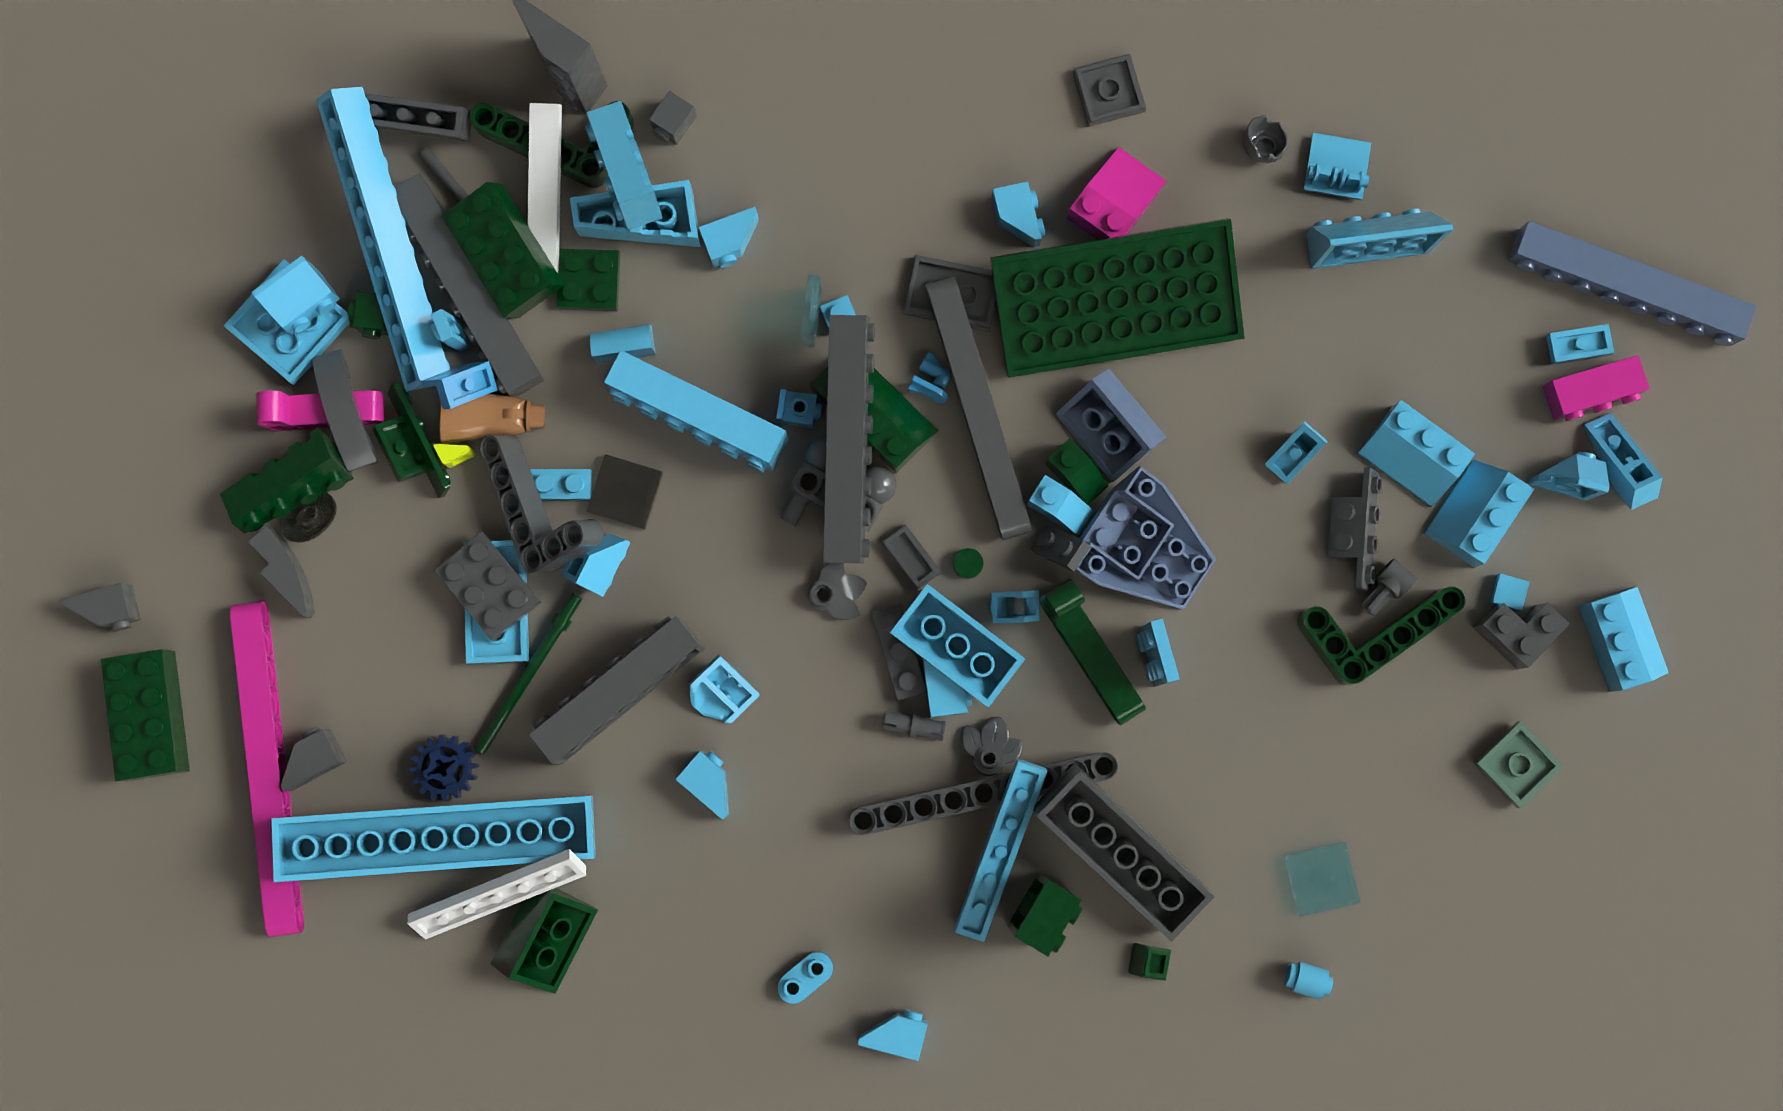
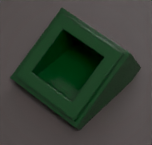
(1149, 961)

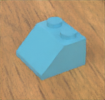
(296, 295)

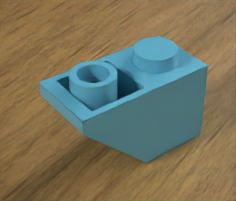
(1016, 212)
(597, 567)

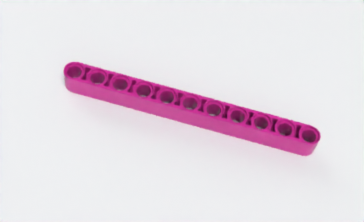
(264, 758)

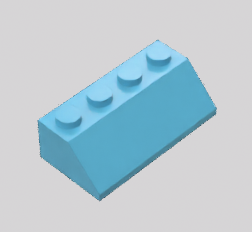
(957, 645)

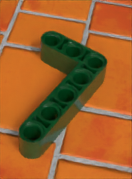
(503, 122)
(1382, 640)
(1091, 653)

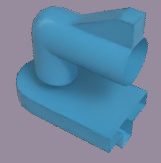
(942, 377)

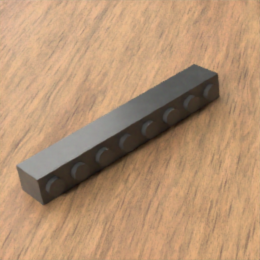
(485, 323)
(847, 439)

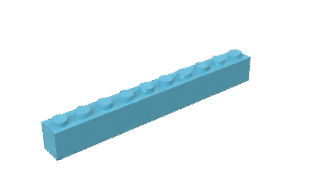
(382, 234)

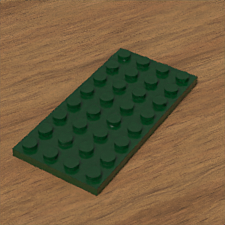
(1118, 297)

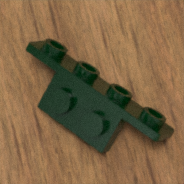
(407, 445)

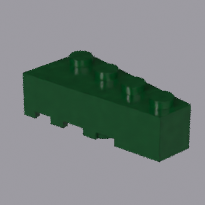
(286, 483)

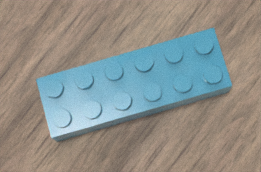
(696, 411)

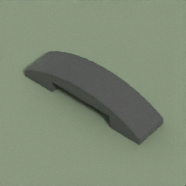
(342, 410)

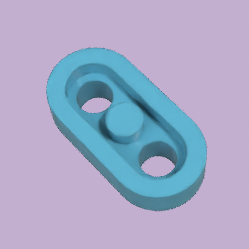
(805, 977)

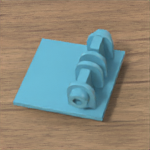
(1337, 166)

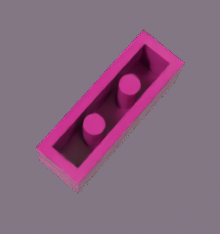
(1596, 388)

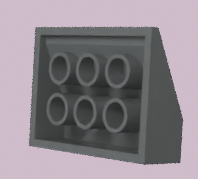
(566, 57)

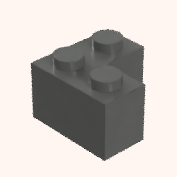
(1521, 639)

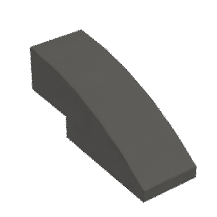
(284, 570)

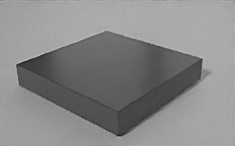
(1109, 90)

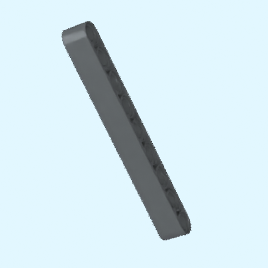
(978, 408)
(967, 792)

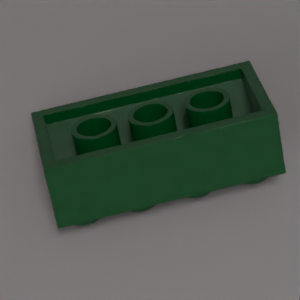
(897, 425)

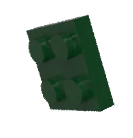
(589, 279)

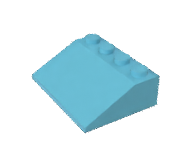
(1375, 238)

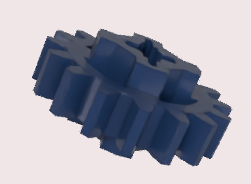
(438, 756)

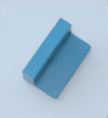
(463, 383)

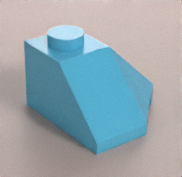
(1575, 476)

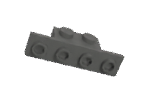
(1354, 528)

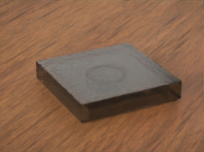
(625, 491)

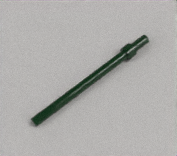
(560, 623)

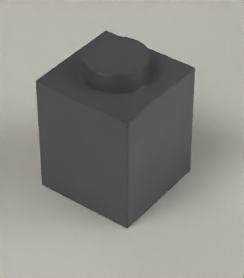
(672, 118)

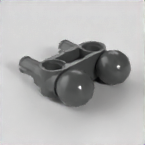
(882, 485)

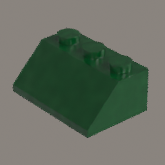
(544, 939)

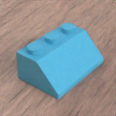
(1416, 453)
(1478, 512)
(1623, 640)

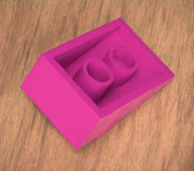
(1116, 197)

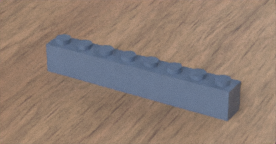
(1631, 284)

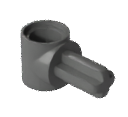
(1393, 582)

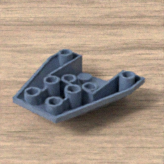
(1145, 543)

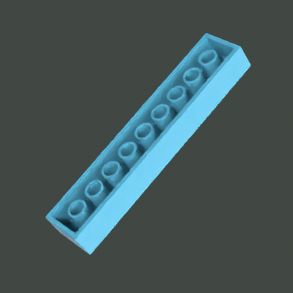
(431, 838)

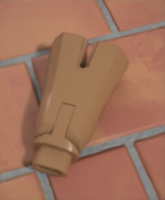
(490, 416)

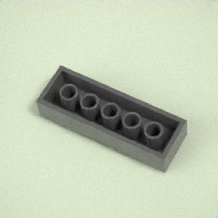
(616, 691)
(1123, 852)

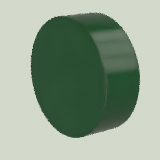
(968, 563)

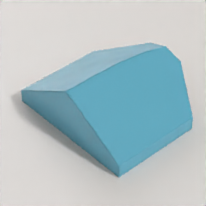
(721, 691)

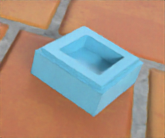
(1509, 591)

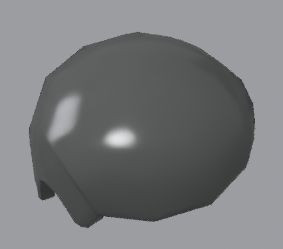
(1265, 140)

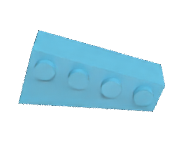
(624, 165)
(596, 217)

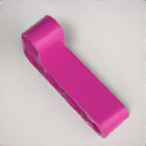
(302, 412)

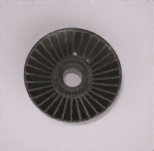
(309, 520)

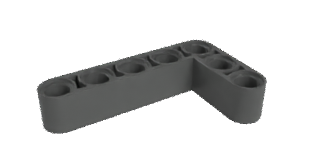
(532, 535)

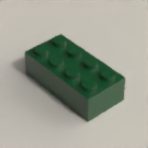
(502, 250)
(145, 715)
(1044, 915)

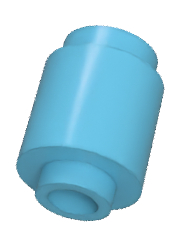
(1308, 980)

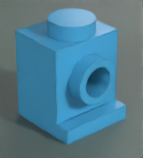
(788, 416)

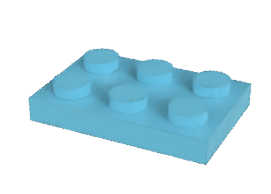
(1155, 643)

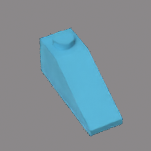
(1626, 464)

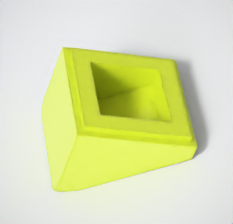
(453, 454)

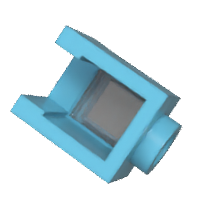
(1015, 606)

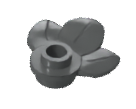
(842, 591)
(991, 741)

